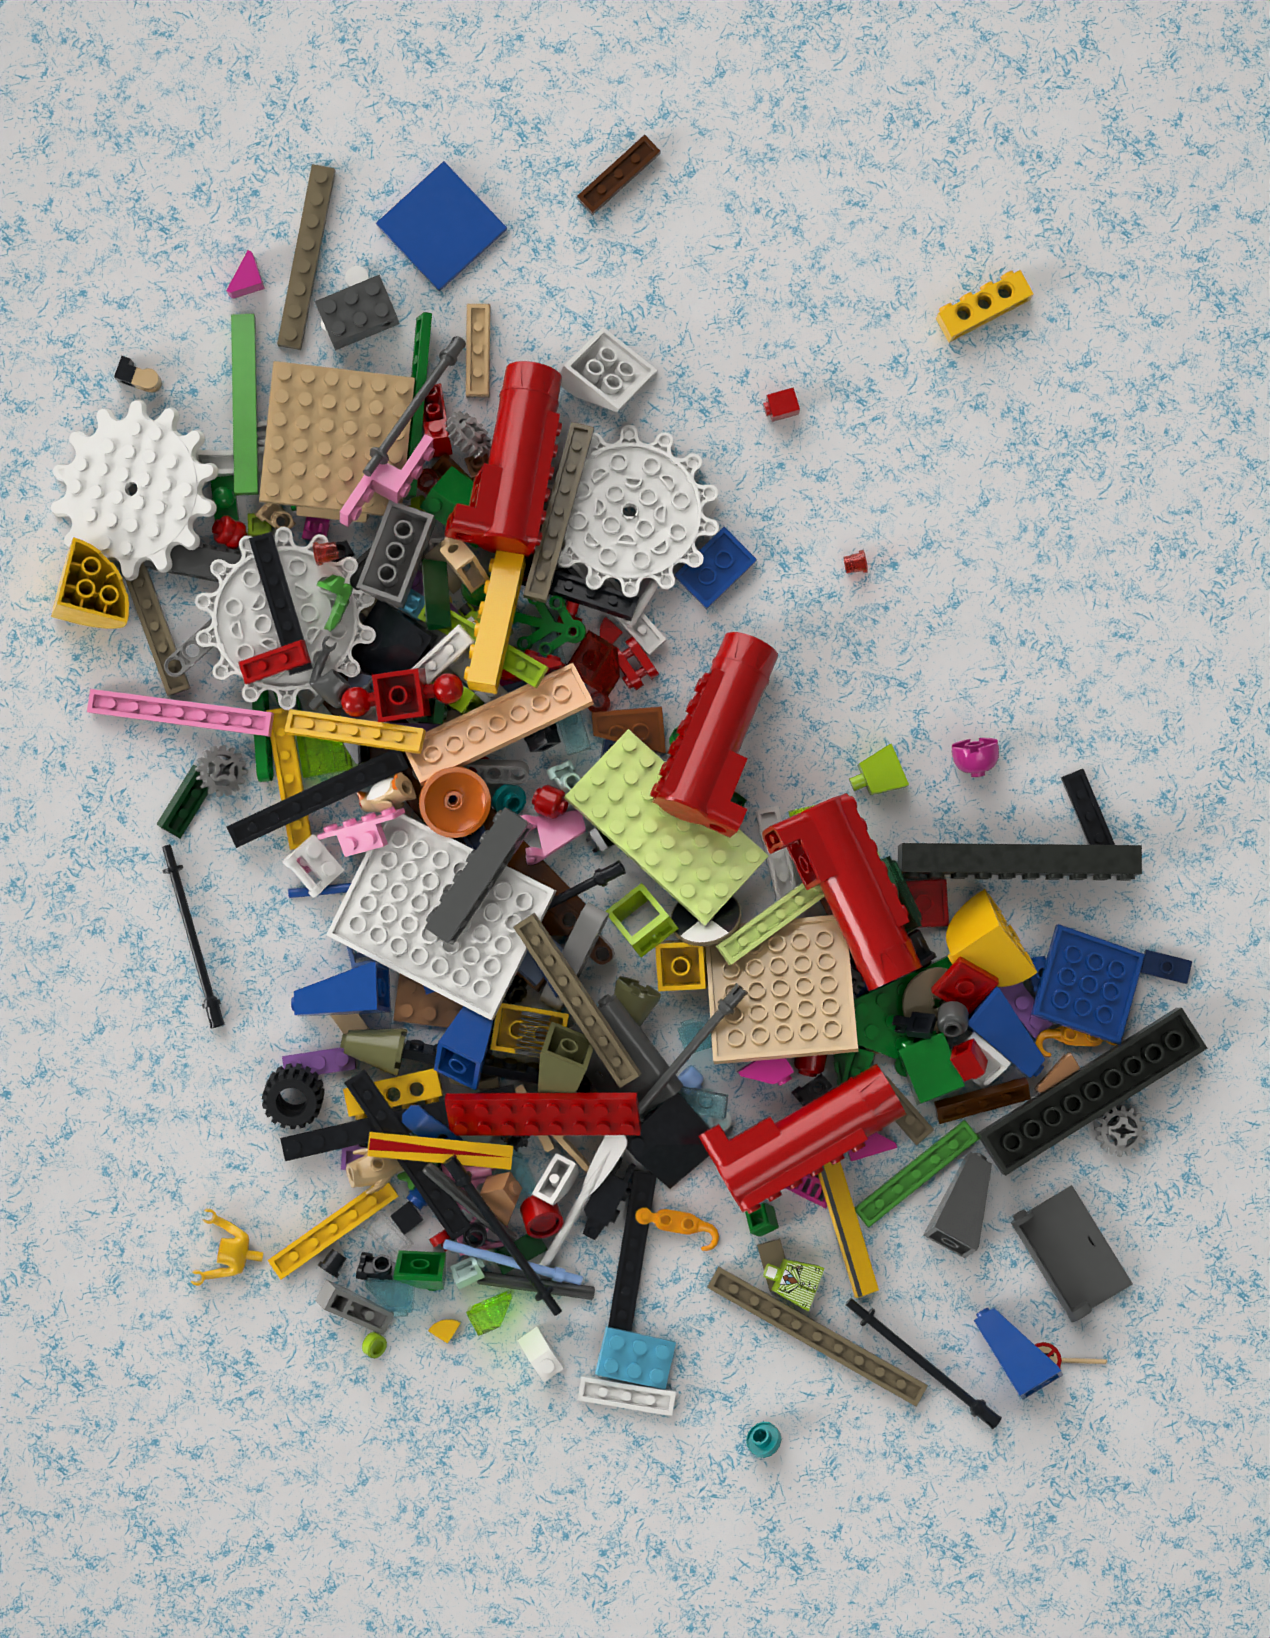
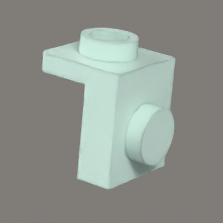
(467, 1271)

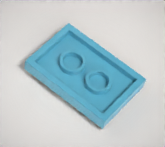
(635, 1358)

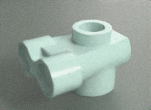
(564, 776)

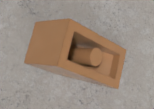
(501, 1195)

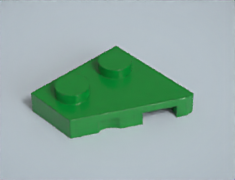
(852, 1063)

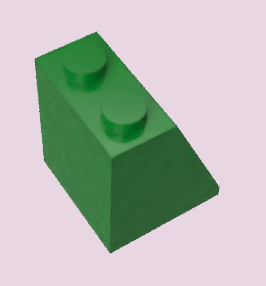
(929, 1068)

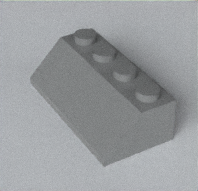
(396, 553)

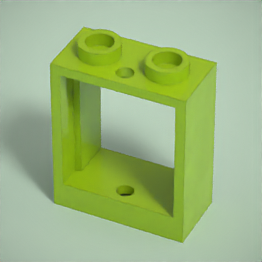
(661, 926)

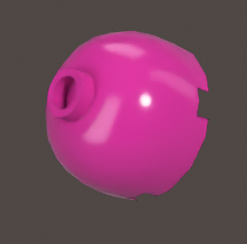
(975, 756)

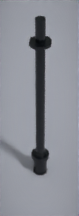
(601, 877)
(211, 1002)
(463, 1179)
(977, 1407)

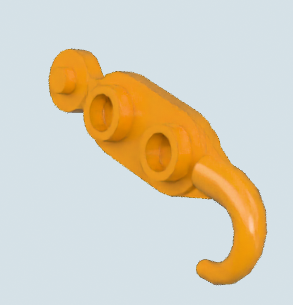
(1068, 1037)
(678, 1222)

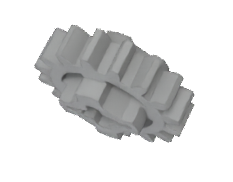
(468, 434)
(227, 778)
(1120, 1142)

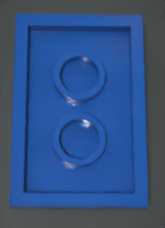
(722, 566)

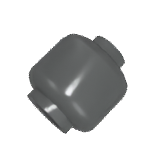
(952, 1018)

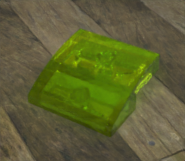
(322, 757)

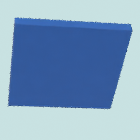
(441, 226)
(1088, 984)

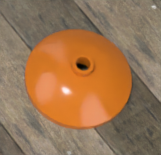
(464, 814)

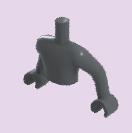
(331, 685)

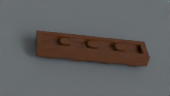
(618, 174)
(982, 1100)

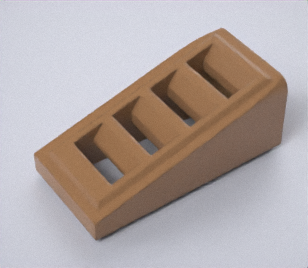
(1062, 1069)

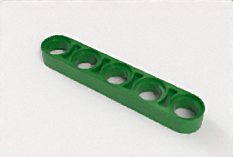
(263, 745)

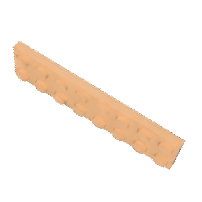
(501, 722)

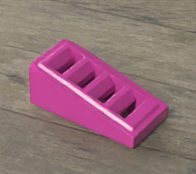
(806, 1195)

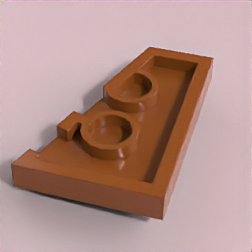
(642, 722)

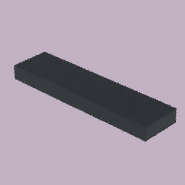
(1087, 808)

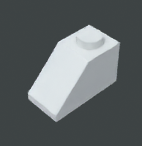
(556, 1180)
(541, 1354)

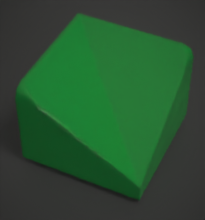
(762, 1220)

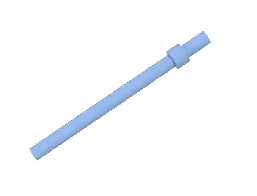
(557, 1274)

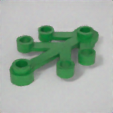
(548, 624)

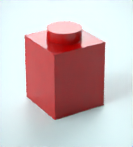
(781, 404)
(969, 1060)

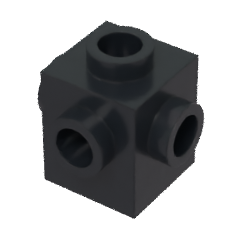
(543, 739)

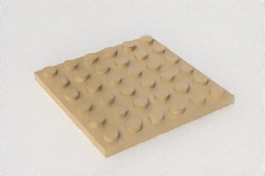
(324, 431)
(795, 997)

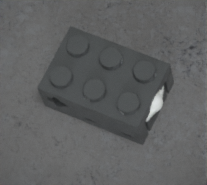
(356, 312)

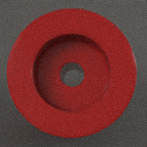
(439, 1239)

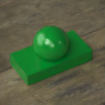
(224, 497)

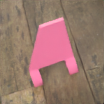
(553, 833)

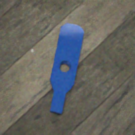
(425, 1125)

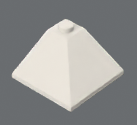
(605, 372)

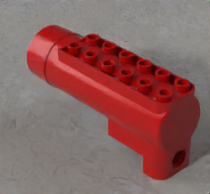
(513, 485)
(705, 756)
(837, 853)
(781, 1153)

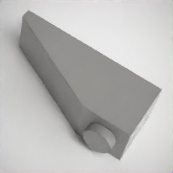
(353, 1307)

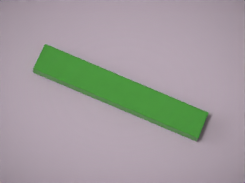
(916, 1173)

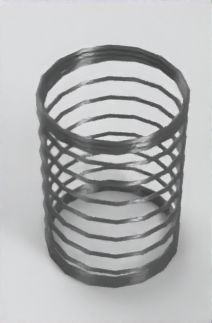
(535, 1015)

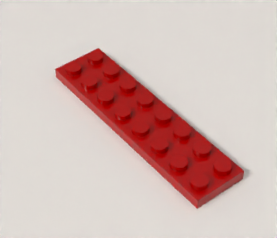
(542, 1114)

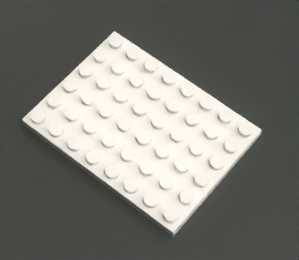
(399, 889)

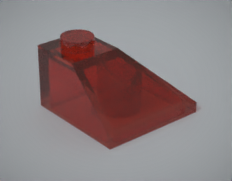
(597, 663)

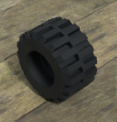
(288, 1113)

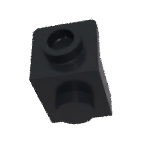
(922, 950)

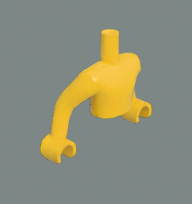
(231, 1251)

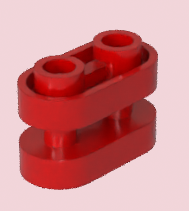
(633, 678)

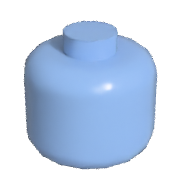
(691, 1077)

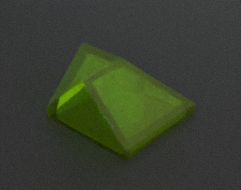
(490, 1313)

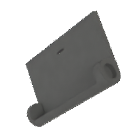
(640, 1050)
(1061, 1244)

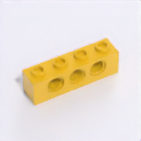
(954, 327)
(428, 1078)

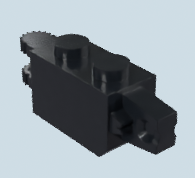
(603, 1202)

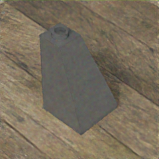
(961, 1211)

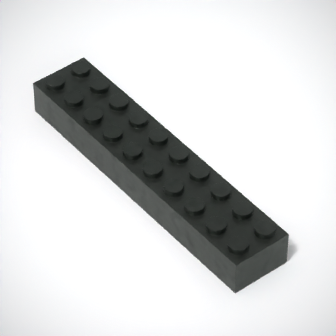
(1020, 859)
(1092, 1091)

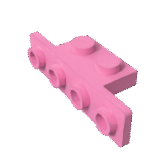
(362, 834)

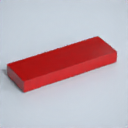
(274, 662)

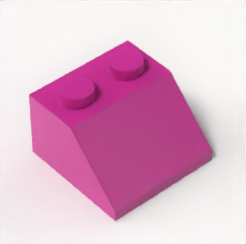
(768, 1071)

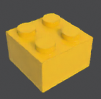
(680, 966)

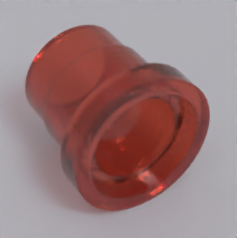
(426, 475)
(325, 552)
(856, 562)
(605, 707)

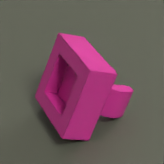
(315, 526)

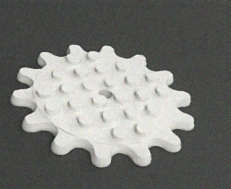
(167, 483)
(665, 518)
(245, 626)

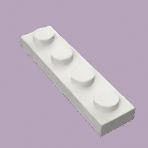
(626, 1395)

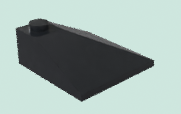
(397, 644)
(670, 1140)

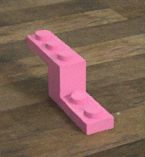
(387, 481)

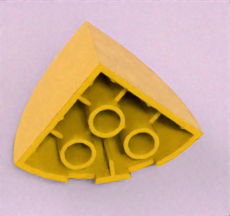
(88, 595)
(983, 938)

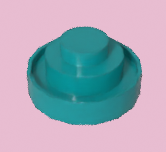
(509, 797)
(763, 1439)

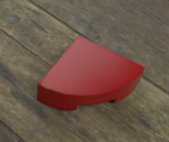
(609, 631)

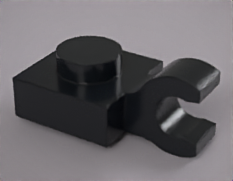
(918, 1025)

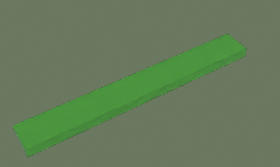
(244, 404)

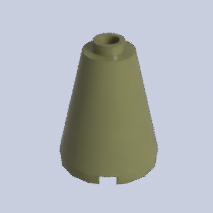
(636, 998)
(376, 1047)

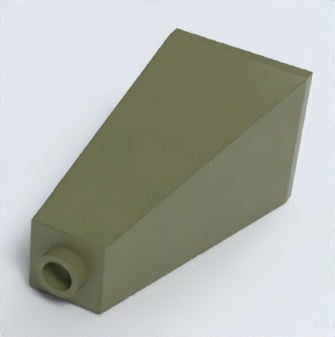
(563, 1060)

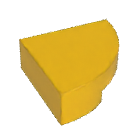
(444, 1329)

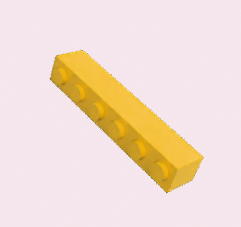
(496, 622)

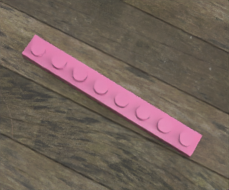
(180, 712)

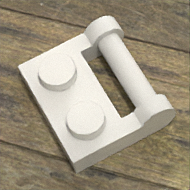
(318, 860)

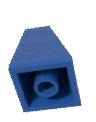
(351, 992)
(1004, 1031)
(464, 1048)
(1021, 1359)

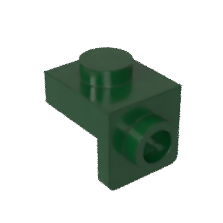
(438, 713)

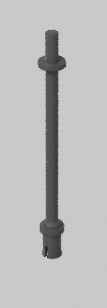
(447, 357)
(725, 1007)

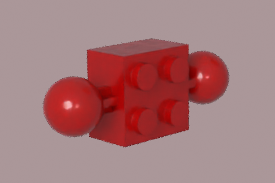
(402, 695)

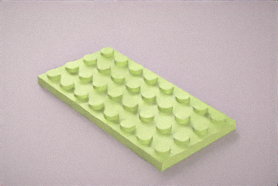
(682, 857)

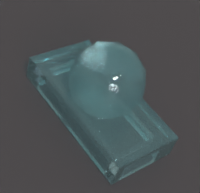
(706, 1101)

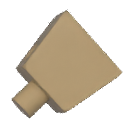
(457, 557)

